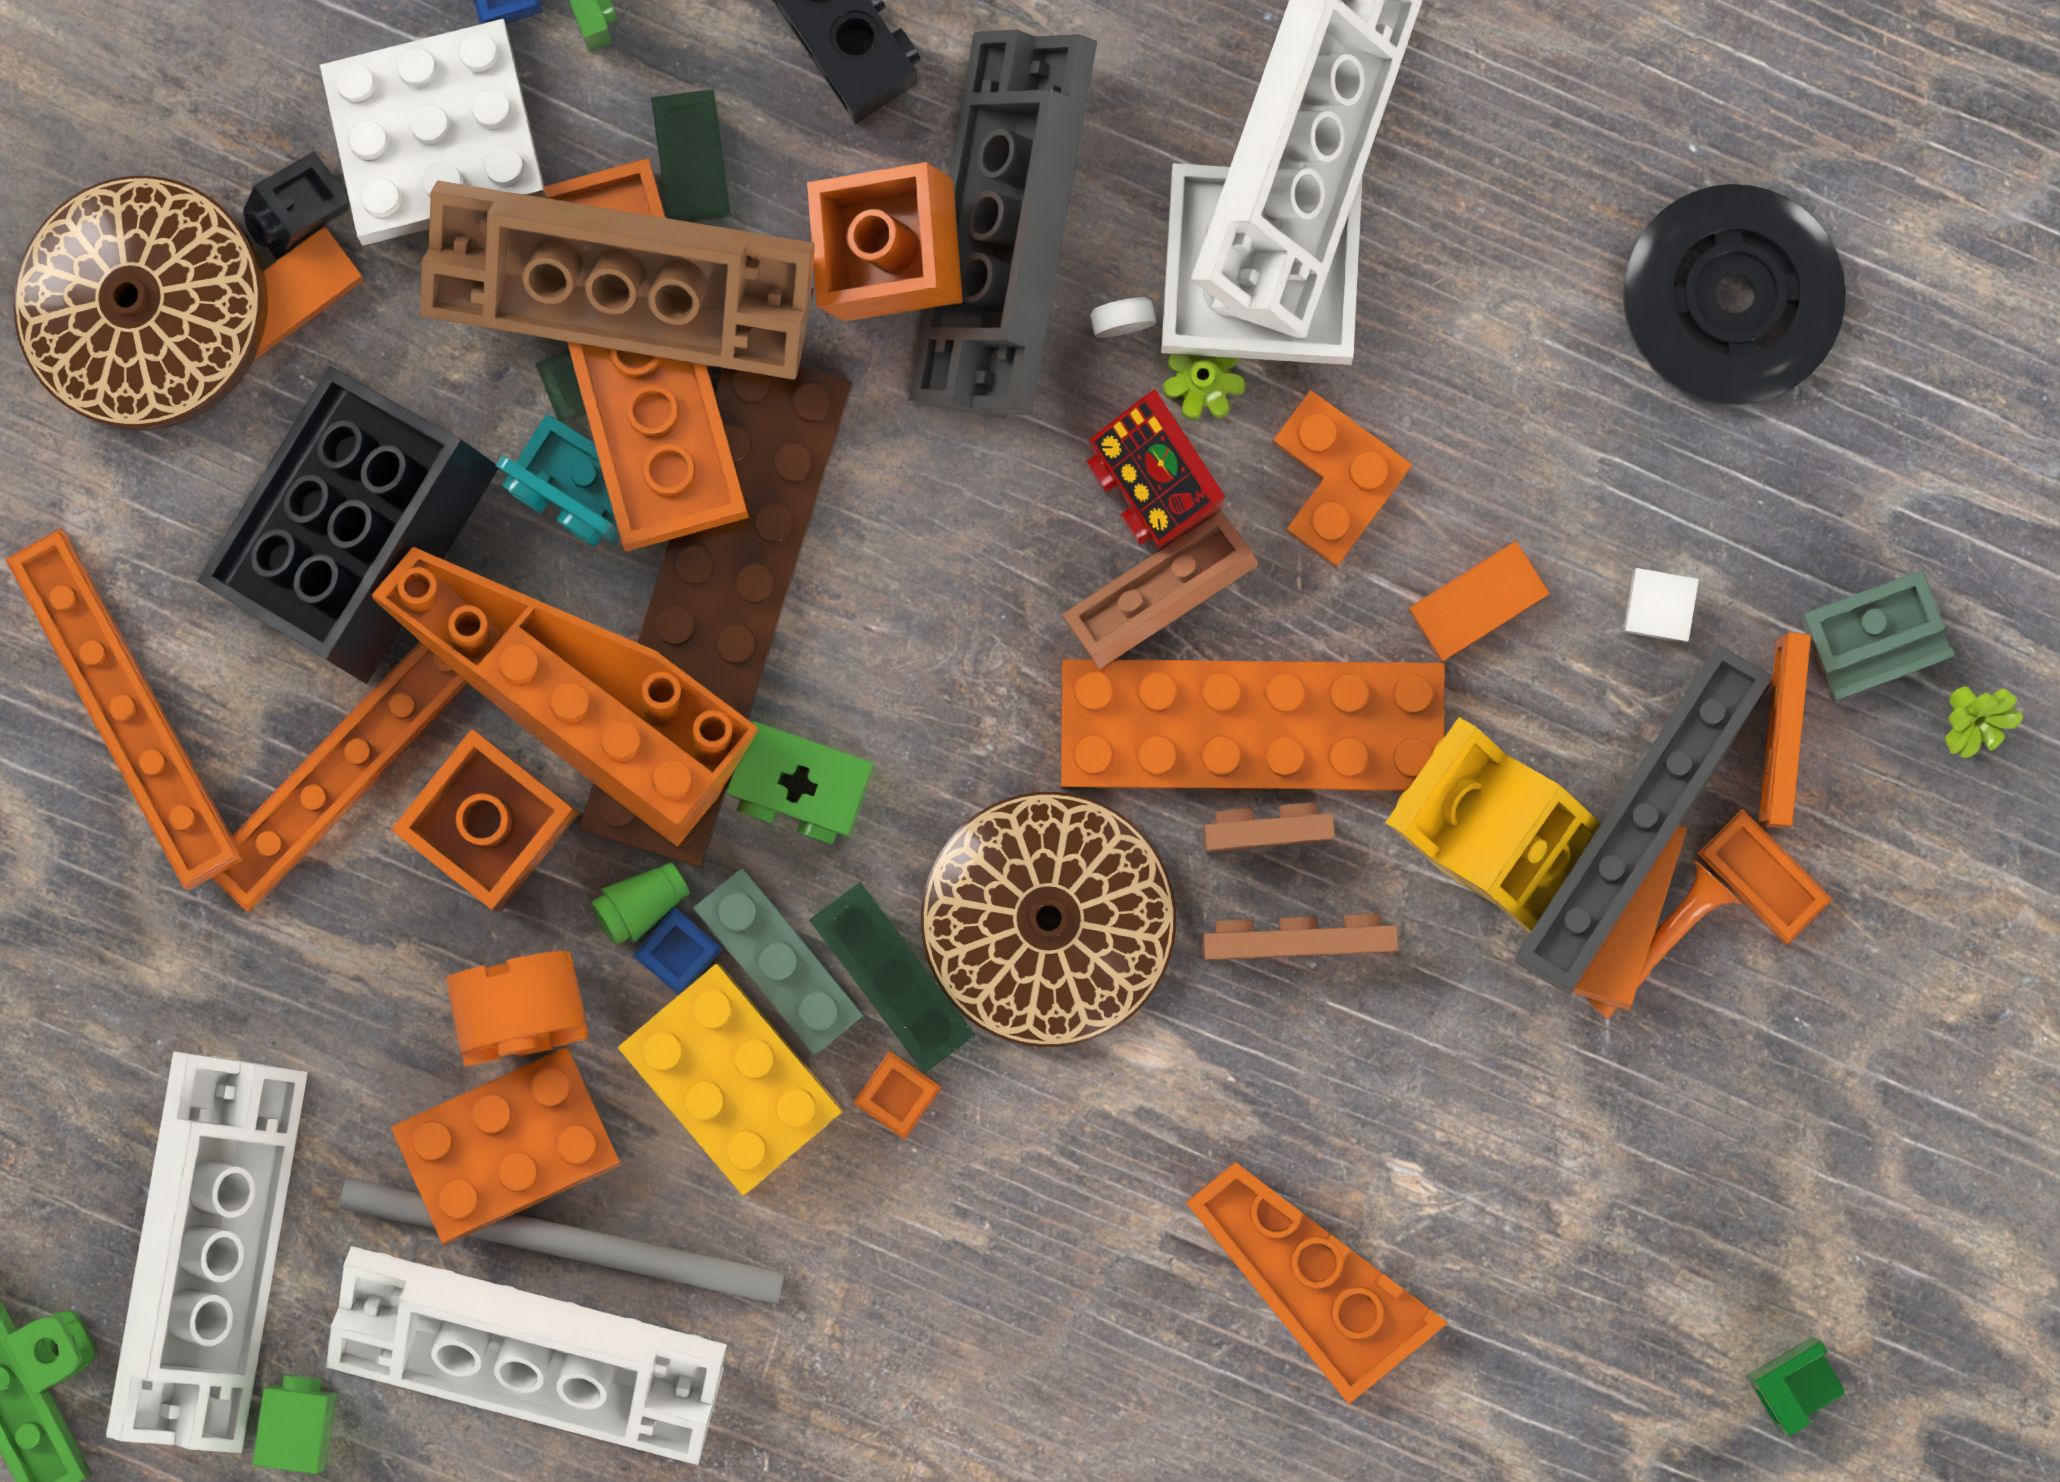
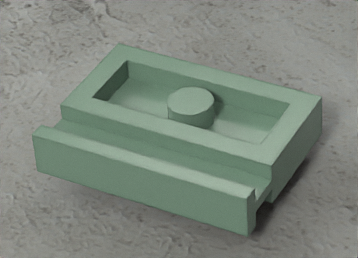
(1877, 635)

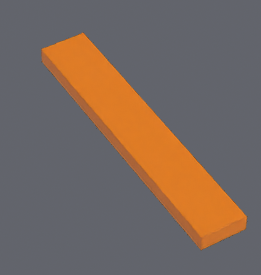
(124, 709)
(339, 773)

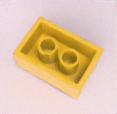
(731, 1079)

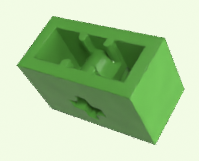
(839, 780)

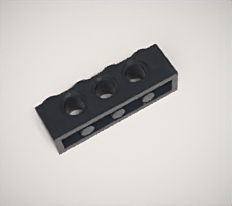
(858, 81)

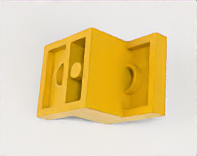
(1493, 824)

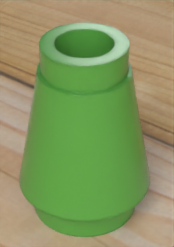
(638, 903)

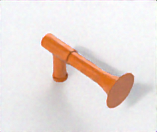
(1703, 897)

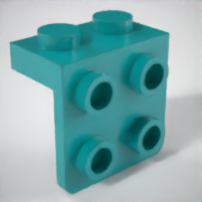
(566, 474)

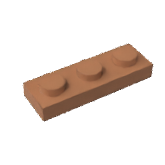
(1160, 589)
(1299, 938)

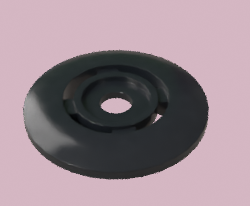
(1696, 340)

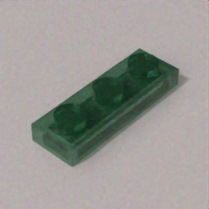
(892, 977)

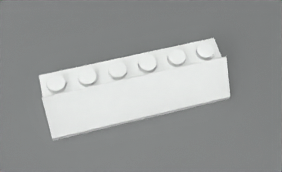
(1302, 159)
(206, 1253)
(525, 1355)

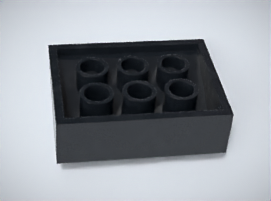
(339, 514)

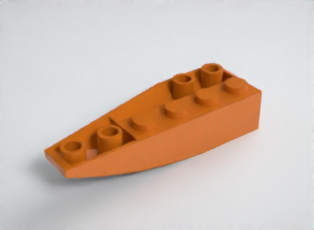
(578, 689)

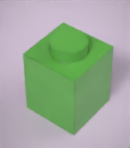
(295, 1425)

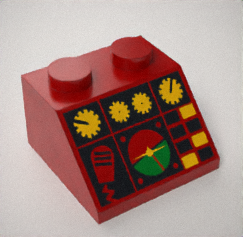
(1154, 473)

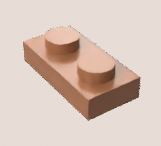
(1296, 825)

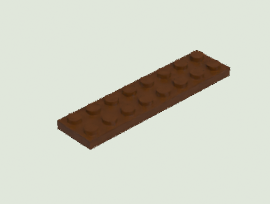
(729, 583)

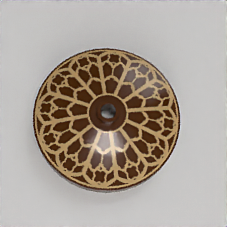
(194, 311)
(1062, 981)

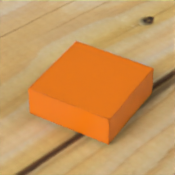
(897, 1095)

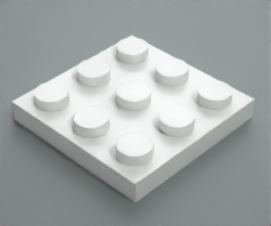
(428, 115)
(1197, 329)

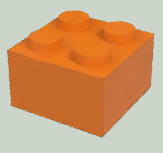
(885, 242)
(485, 821)

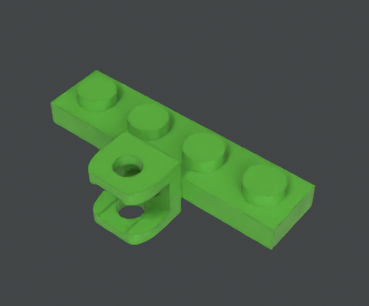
(31, 1426)

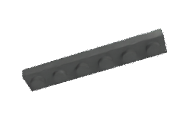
(1643, 820)

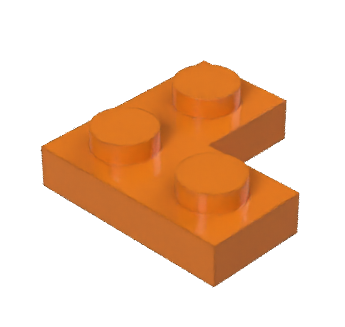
(1354, 471)

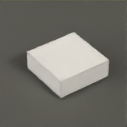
(1660, 605)

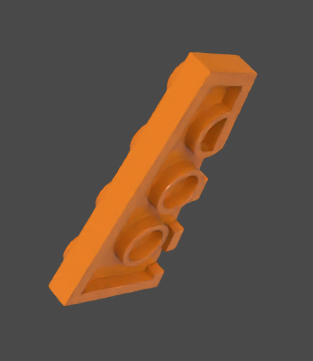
(1323, 1292)

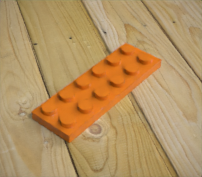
(649, 413)
(1249, 724)

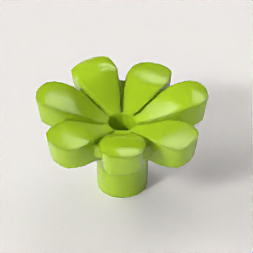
(1202, 393)
(1980, 720)

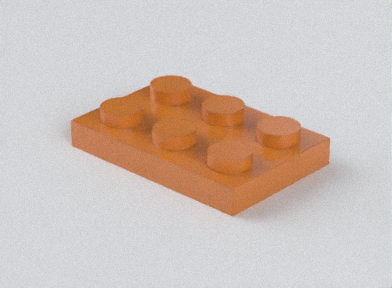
(505, 1146)

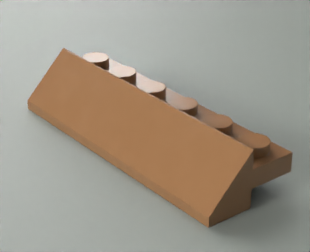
(617, 279)

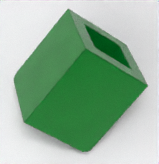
(1796, 1385)

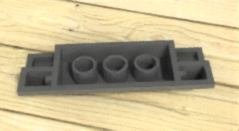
(1011, 207)

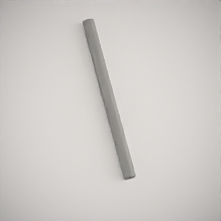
(579, 1244)

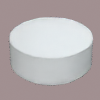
(1123, 317)

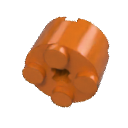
(517, 1007)

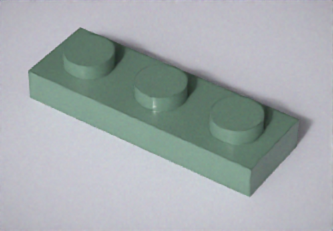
(778, 961)

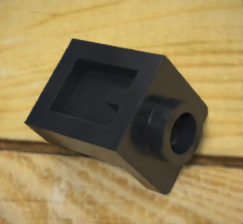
(293, 204)

